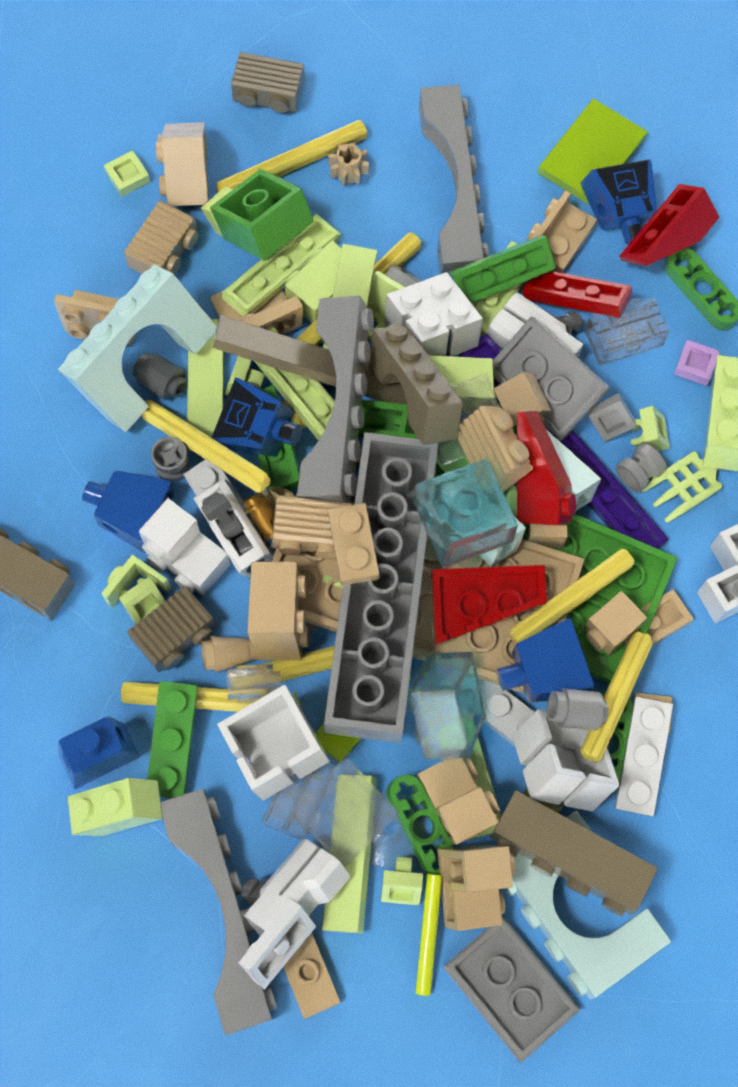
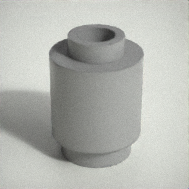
(577, 709)

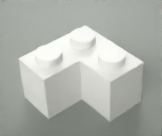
(177, 545)
(721, 591)

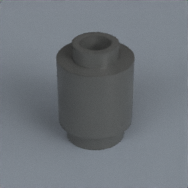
(159, 376)

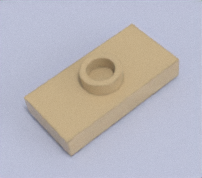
(310, 979)

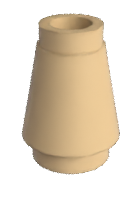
(226, 652)

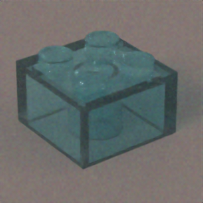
(465, 513)
(447, 705)

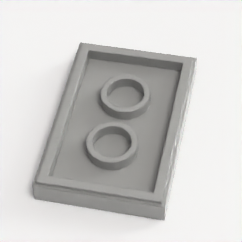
(564, 379)
(511, 989)

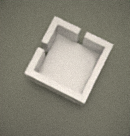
(433, 309)
(275, 741)
(556, 766)

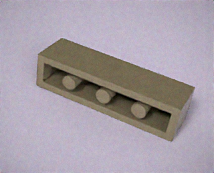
(31, 579)
(574, 853)

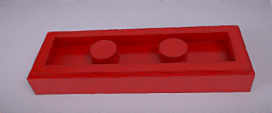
(578, 293)

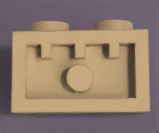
(565, 230)

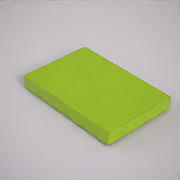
(592, 142)

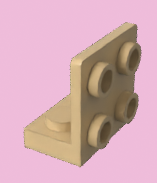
(83, 312)
(277, 313)

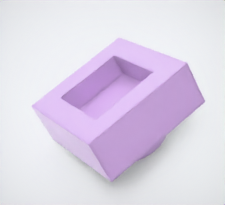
(696, 362)

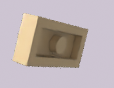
(353, 544)
(669, 617)

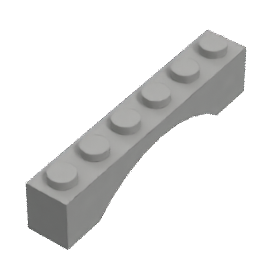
(443, 124)
(330, 465)
(193, 831)

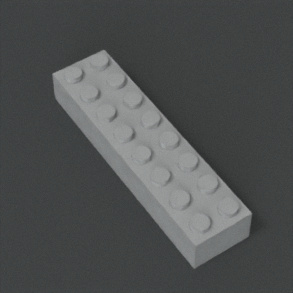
(381, 615)

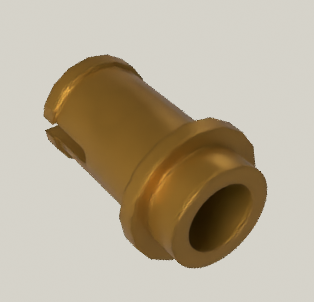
(261, 513)

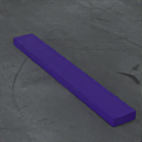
(610, 499)

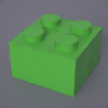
(262, 214)

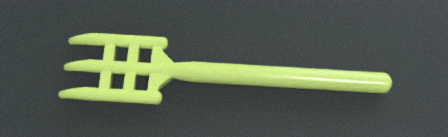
(679, 488)

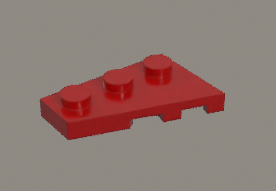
(482, 596)

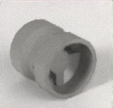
(166, 453)
(641, 467)

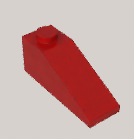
(675, 225)
(545, 491)

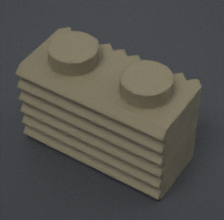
(267, 82)
(172, 629)

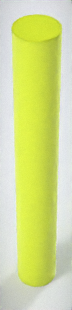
(428, 934)

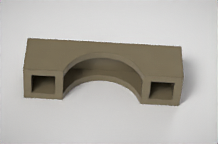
(430, 399)

